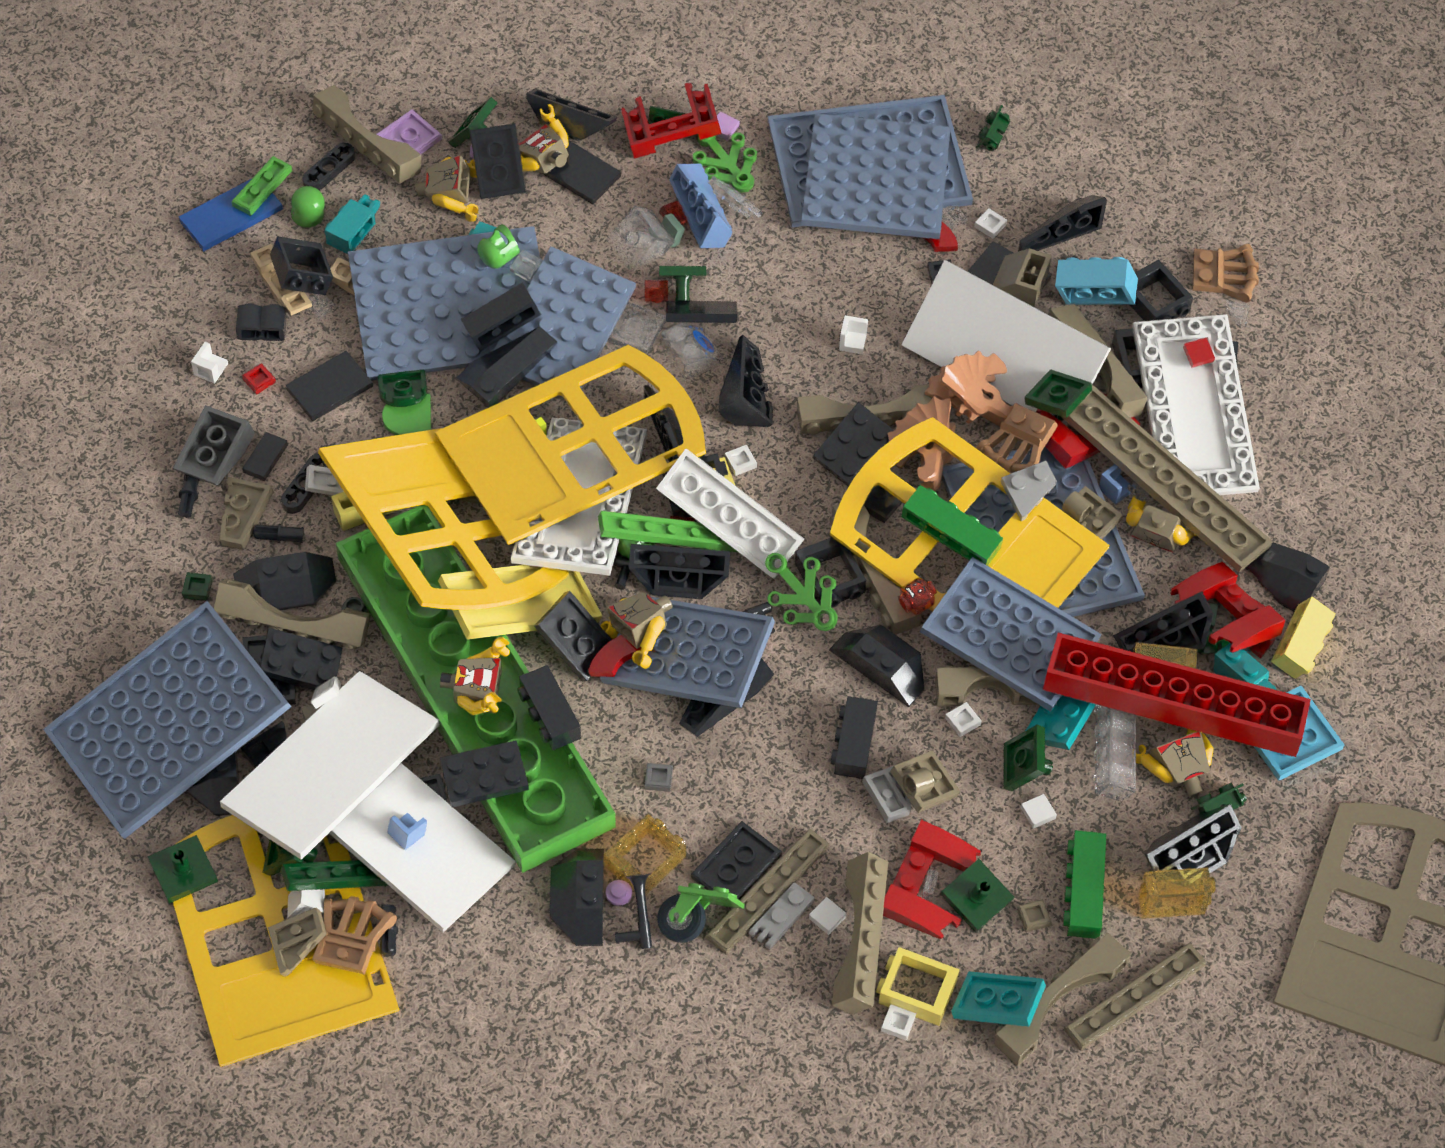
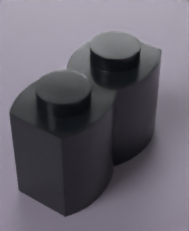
(261, 322)

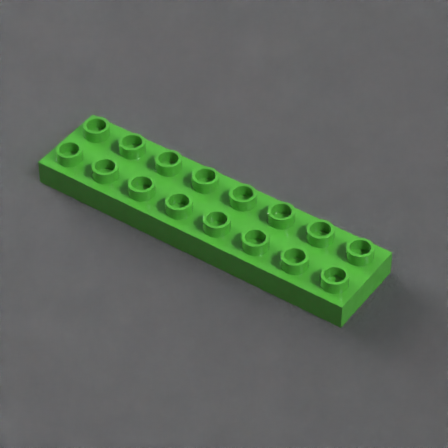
(563, 797)

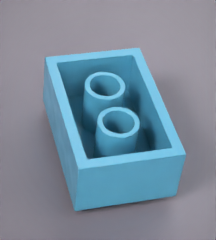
(1096, 281)

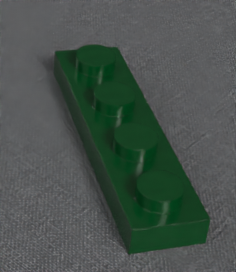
(329, 875)

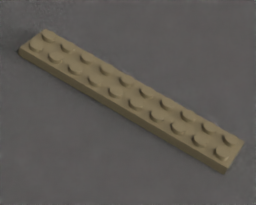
(1168, 480)

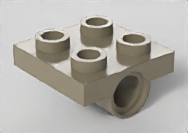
(1092, 512)
(925, 781)

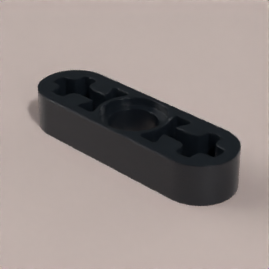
(330, 158)
(303, 496)

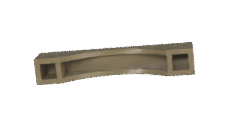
(393, 157)
(1118, 382)
(823, 414)
(883, 592)
(242, 601)
(1099, 964)
(857, 978)

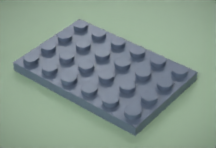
(576, 308)
(1002, 629)
(701, 655)

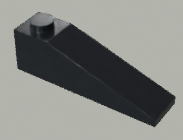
(1072, 221)
(502, 369)
(743, 394)
(666, 426)
(1289, 574)
(703, 715)

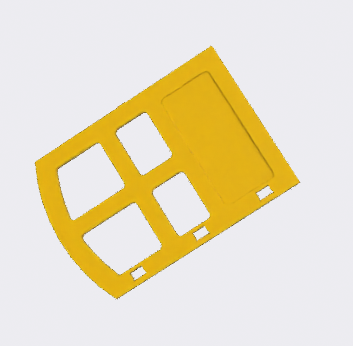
(416, 472)
(522, 472)
(1042, 553)
(248, 1000)

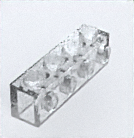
(1115, 753)

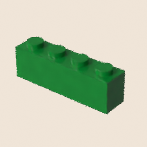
(951, 526)
(1086, 884)

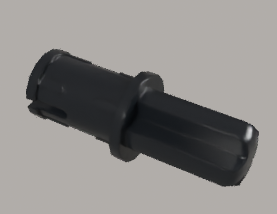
(188, 495)
(279, 533)
(388, 939)

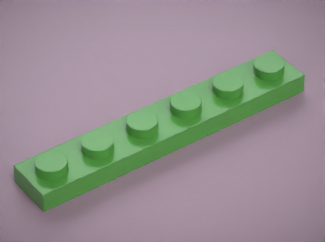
(659, 531)

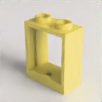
(923, 1010)

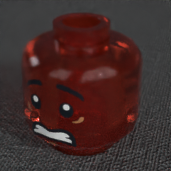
(917, 596)

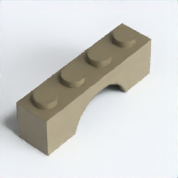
(957, 683)

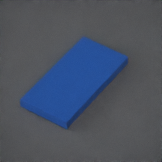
(219, 220)

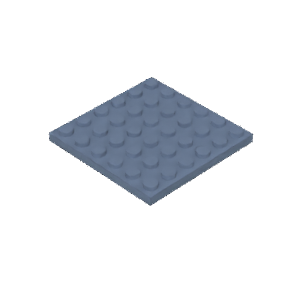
(876, 176)

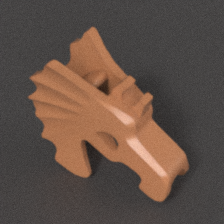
(964, 384)
(932, 455)

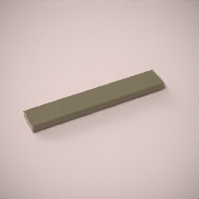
(767, 891)
(1135, 996)

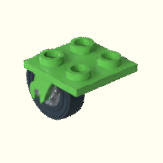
(683, 915)

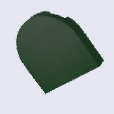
(402, 388)

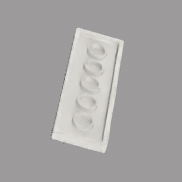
(728, 511)

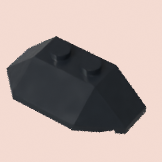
(575, 118)
(679, 570)
(289, 579)
(1178, 625)
(883, 660)
(217, 785)
(1197, 843)
(579, 896)

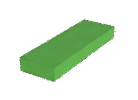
(261, 185)

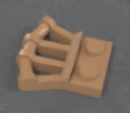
(1210, 268)
(1022, 426)
(346, 949)

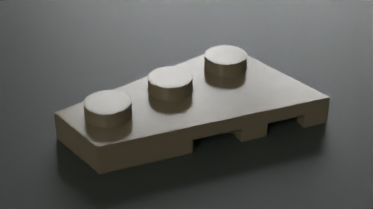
(243, 510)

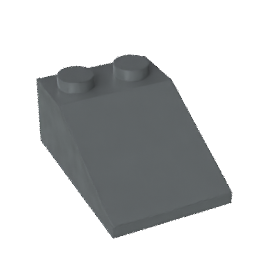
(214, 445)

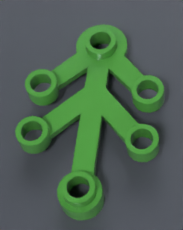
(728, 162)
(804, 595)

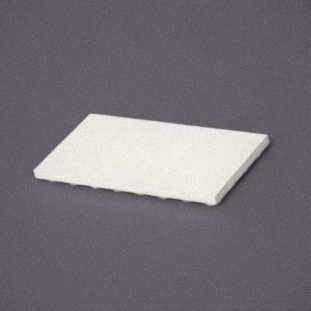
(974, 316)
(1200, 408)
(577, 541)
(329, 764)
(442, 869)

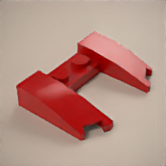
(645, 136)
(1068, 446)
(1252, 623)
(901, 898)

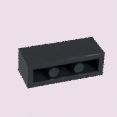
(501, 316)
(549, 708)
(854, 737)

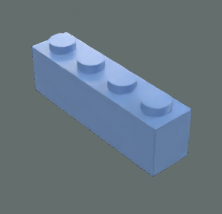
(700, 206)

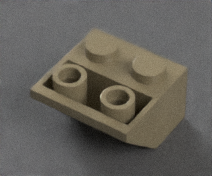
(1024, 274)

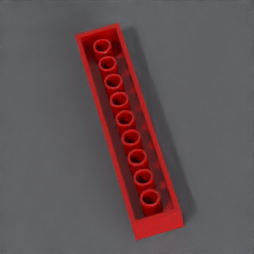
(1177, 694)

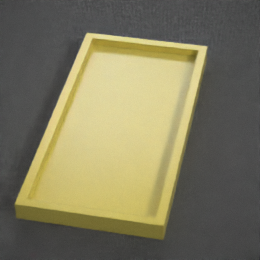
(517, 616)

